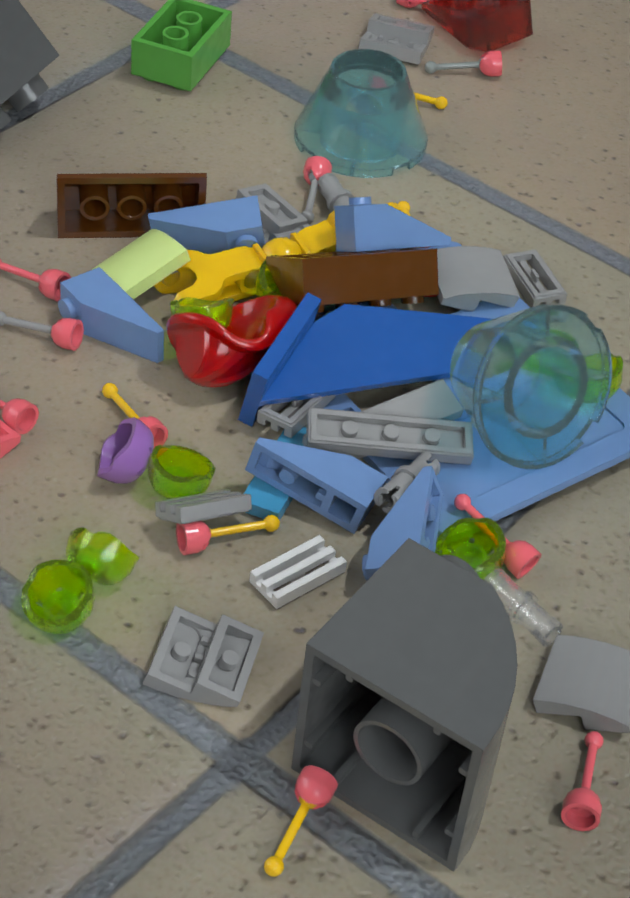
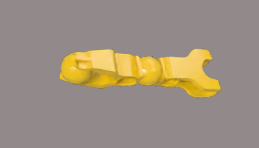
(235, 270)

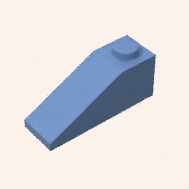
(214, 225)
(381, 227)
(111, 314)
(320, 479)
(412, 517)

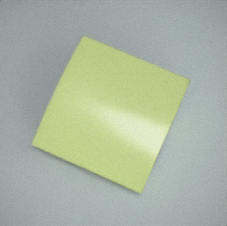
(145, 262)

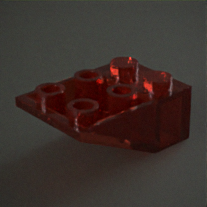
(483, 23)

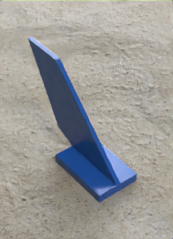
(352, 352)

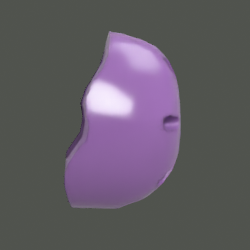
(126, 452)

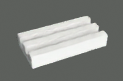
(292, 567)

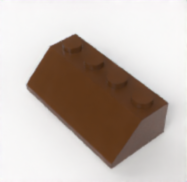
(120, 202)
(358, 276)

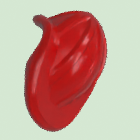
(222, 356)

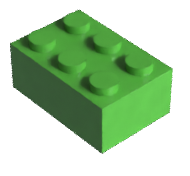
(181, 43)

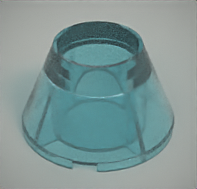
(363, 116)
(533, 382)

